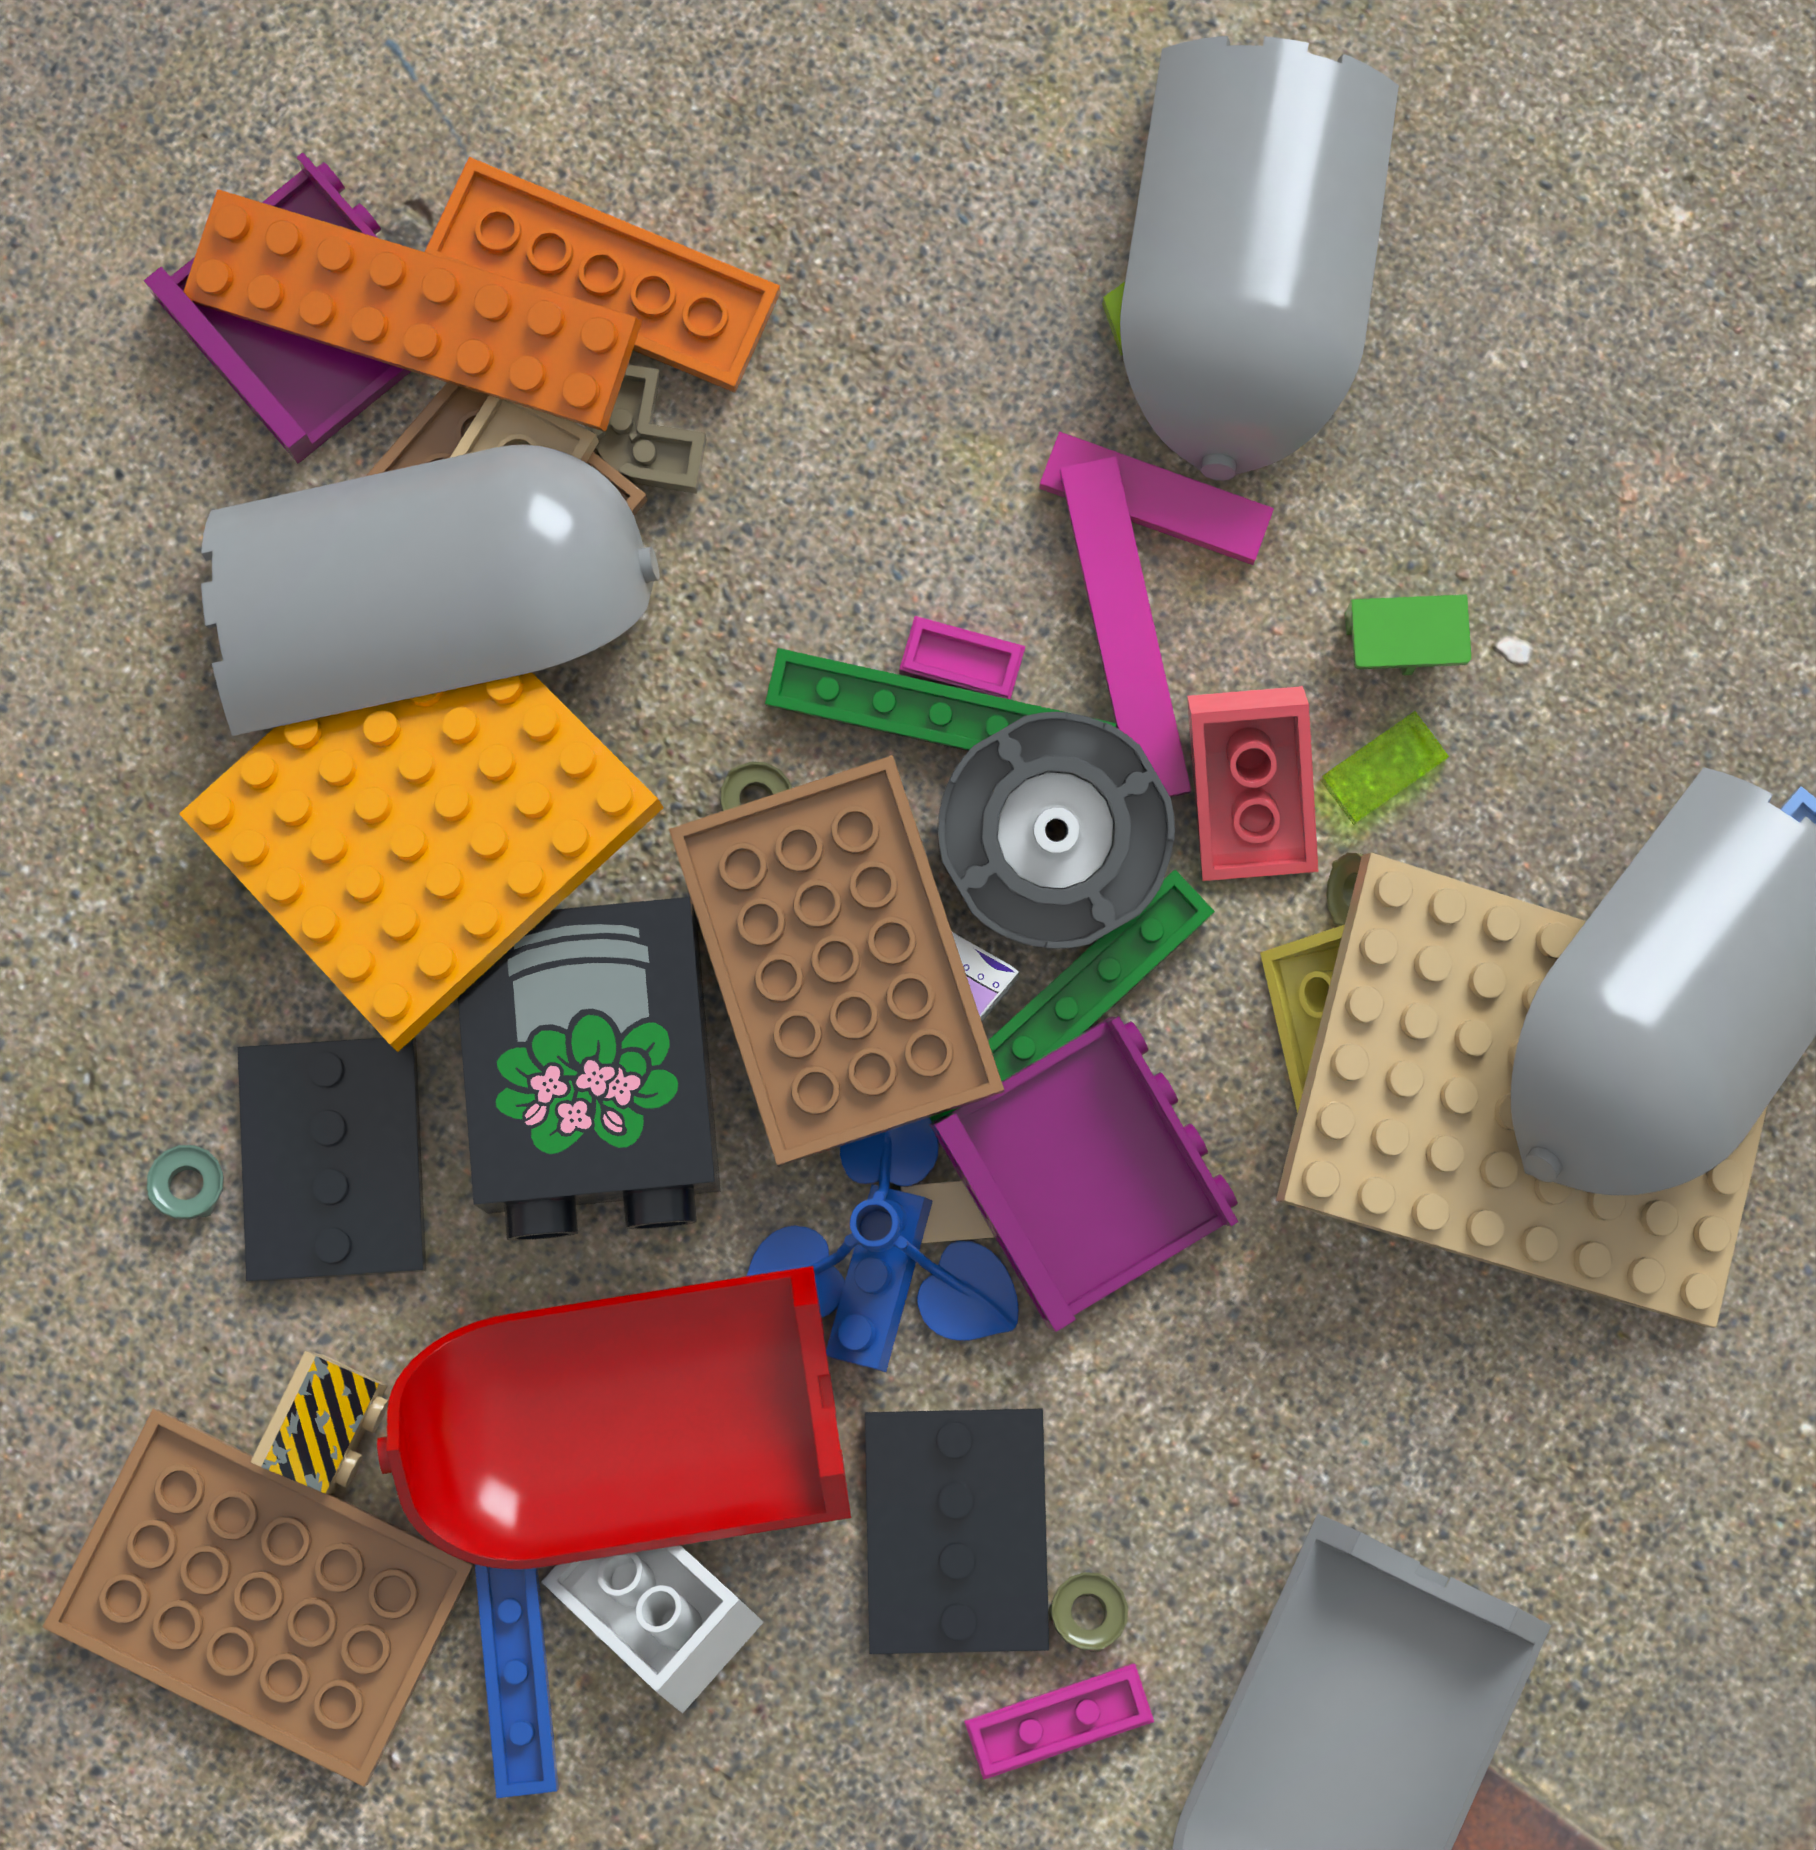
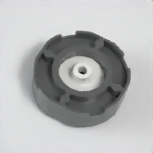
(1112, 842)

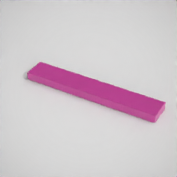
(1123, 616)

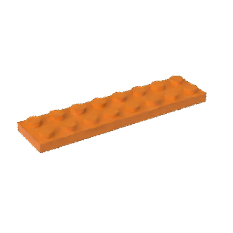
(412, 310)

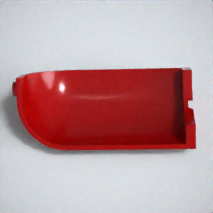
(621, 1425)

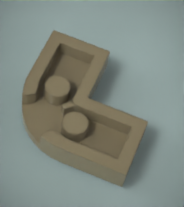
(647, 451)

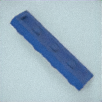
(516, 1681)

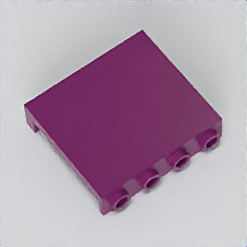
(288, 382)
(1085, 1170)

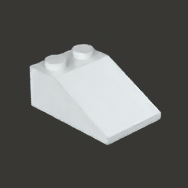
(658, 1616)

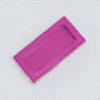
(961, 658)

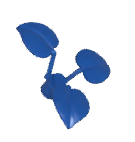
(968, 1290)

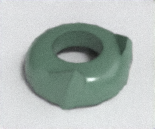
(178, 1160)

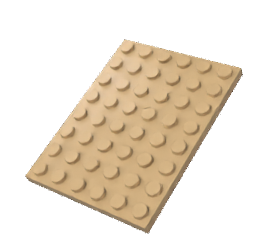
(1414, 1114)

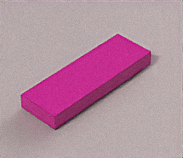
(1059, 1721)

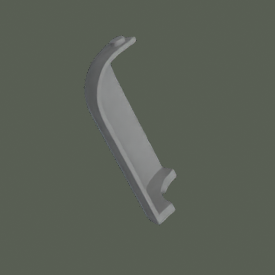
(1254, 247)
(418, 582)
(1674, 1000)
(1362, 1707)

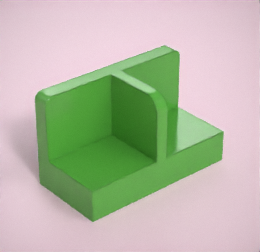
(1409, 632)

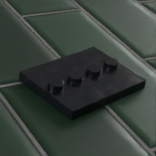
(331, 1160)
(956, 1531)

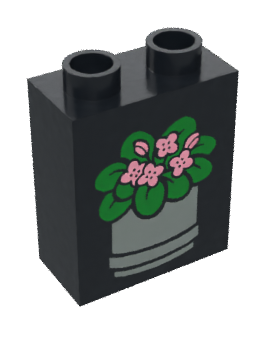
(591, 1071)

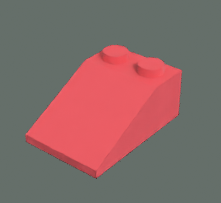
(1253, 783)

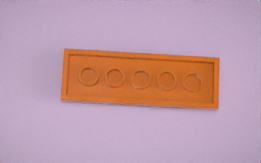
(690, 305)

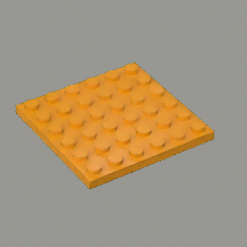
(421, 836)

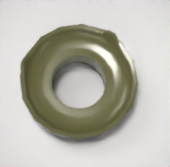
(750, 774)
(1341, 885)
(1109, 1596)

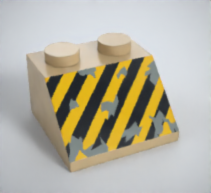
(321, 1424)

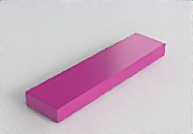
(1171, 501)

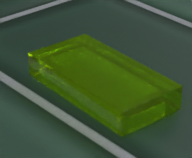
(1384, 768)

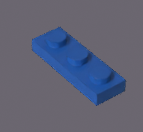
(877, 1290)

